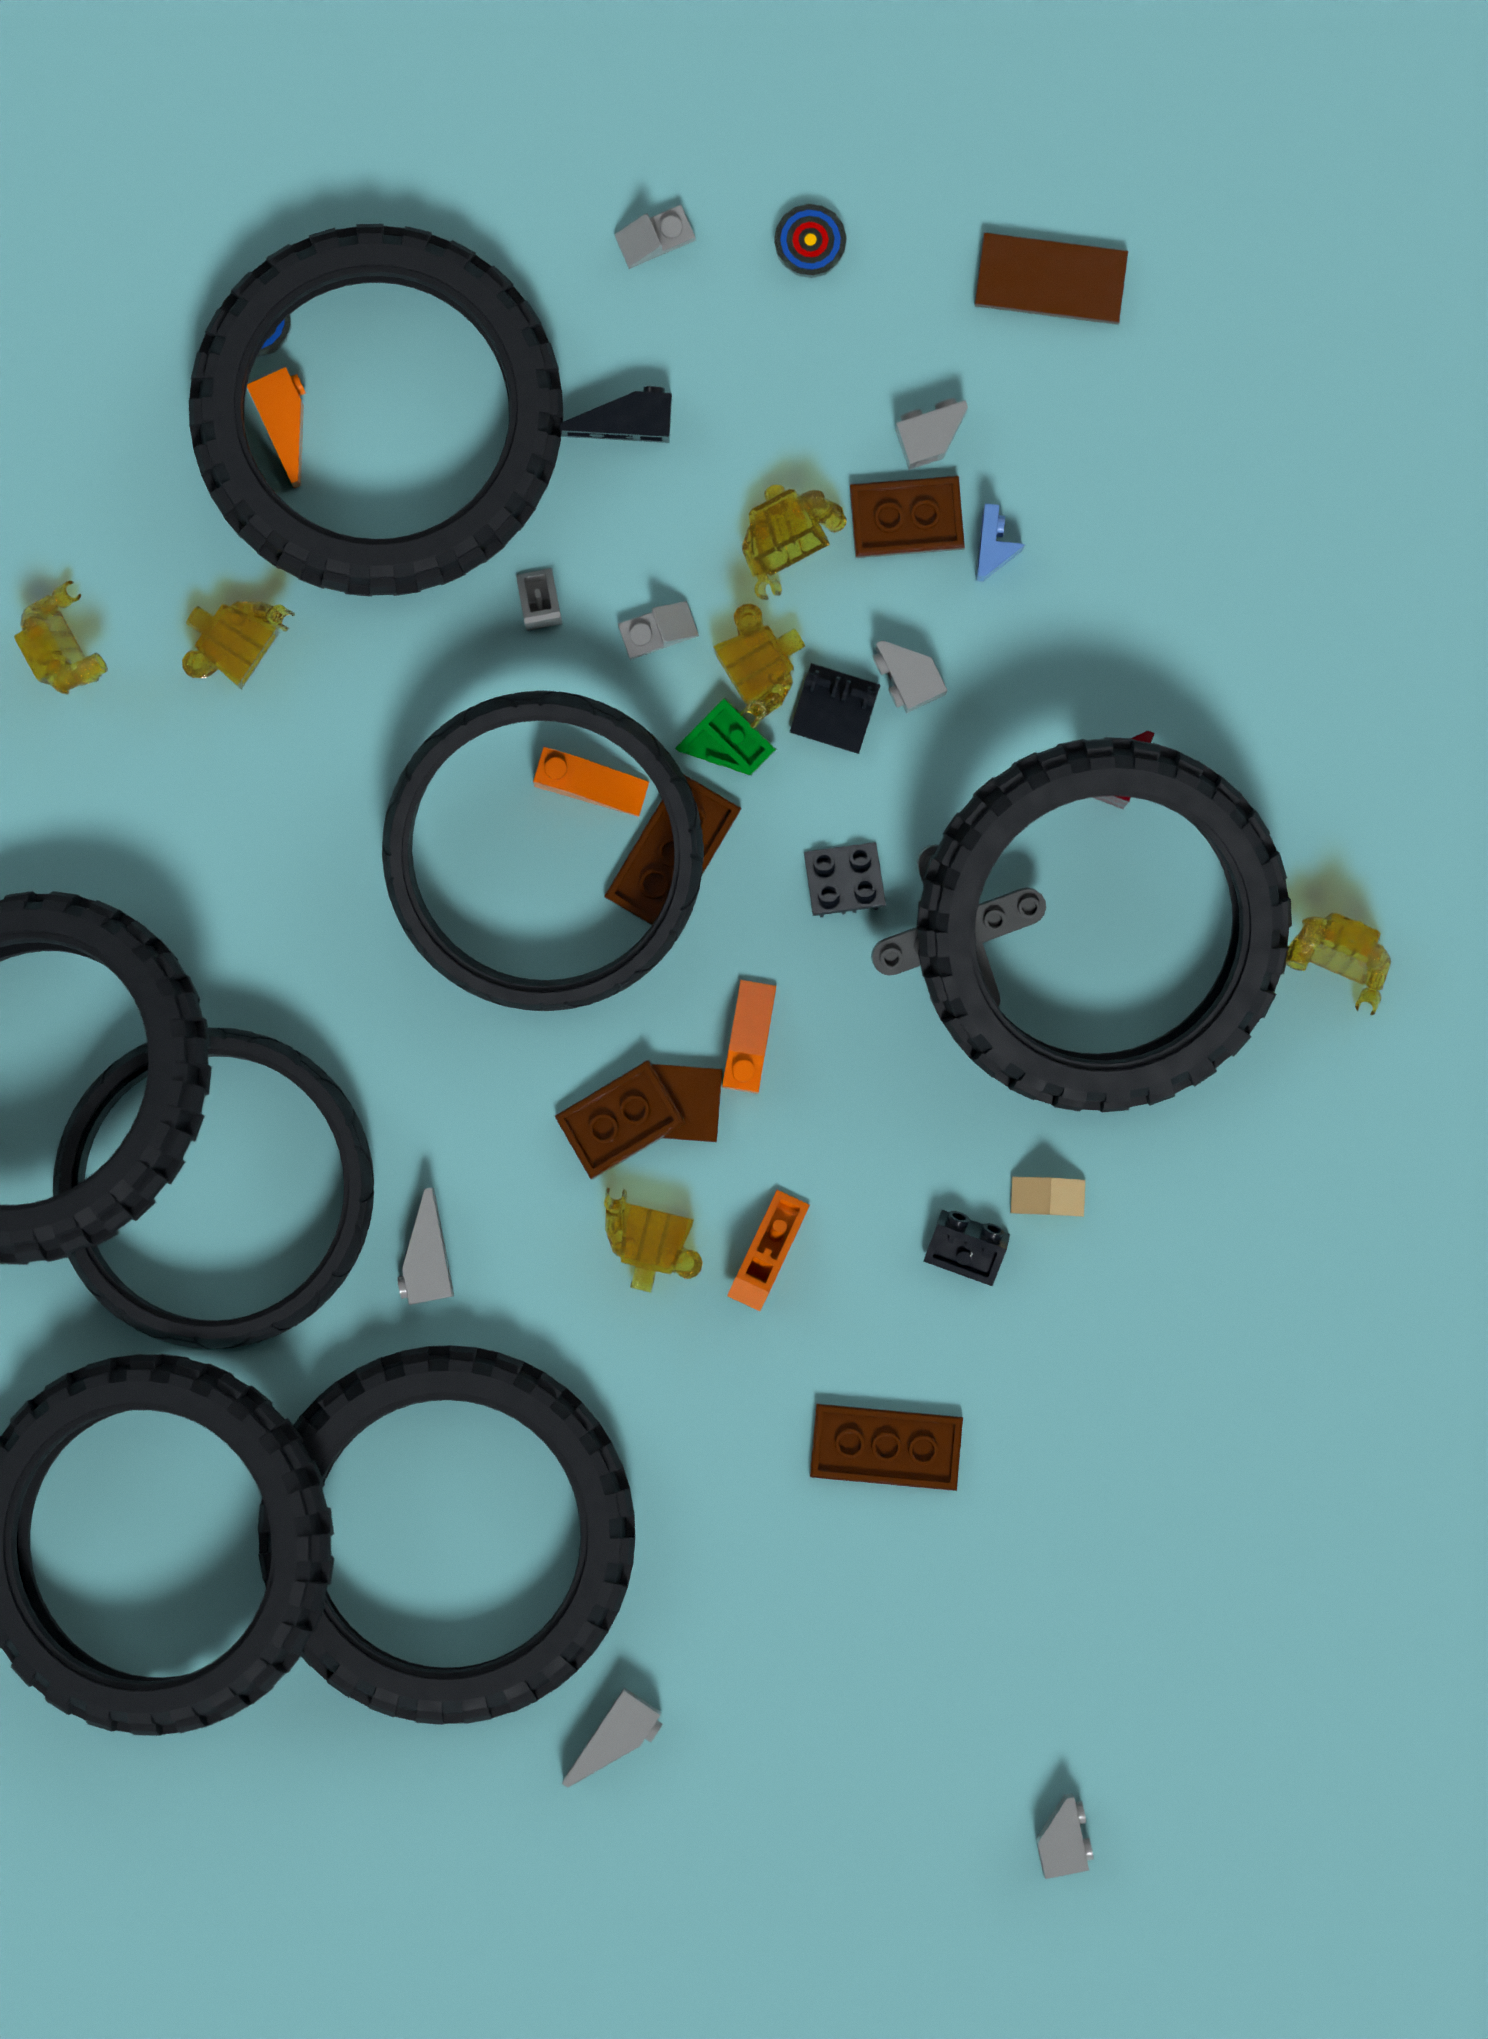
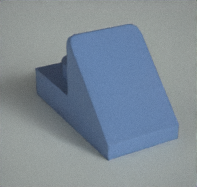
(994, 553)

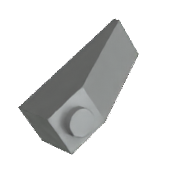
(426, 1263)
(620, 1732)

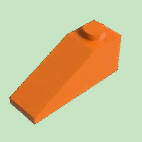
(282, 414)
(590, 782)
(749, 1036)
(768, 1250)

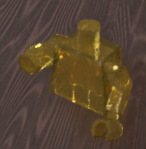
(786, 532)
(233, 639)
(52, 646)
(758, 662)
(1345, 949)
(649, 1241)

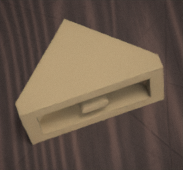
(1048, 1196)

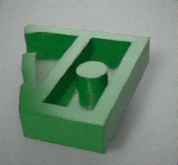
(727, 740)

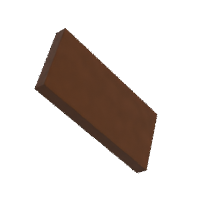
(1051, 278)
(648, 870)
(886, 1447)

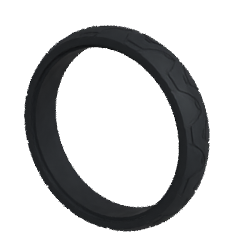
(483, 980)
(334, 1267)

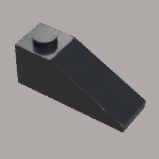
(631, 418)

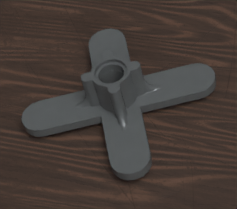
(993, 920)

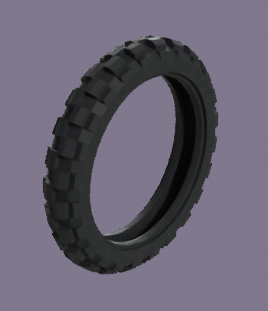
(392, 257)
(1218, 1023)
(175, 1076)
(604, 1513)
(298, 1528)

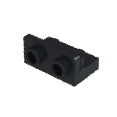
(967, 1247)

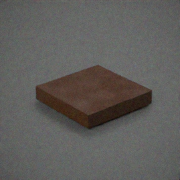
(697, 1097)

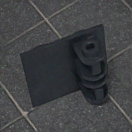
(834, 708)
(844, 879)

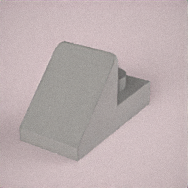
(654, 236)
(658, 629)

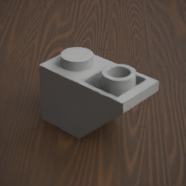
(928, 435)
(912, 676)
(1061, 1840)

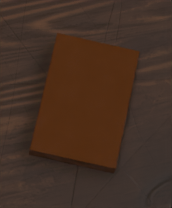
(907, 516)
(620, 1119)

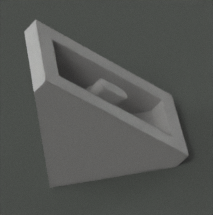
(539, 599)

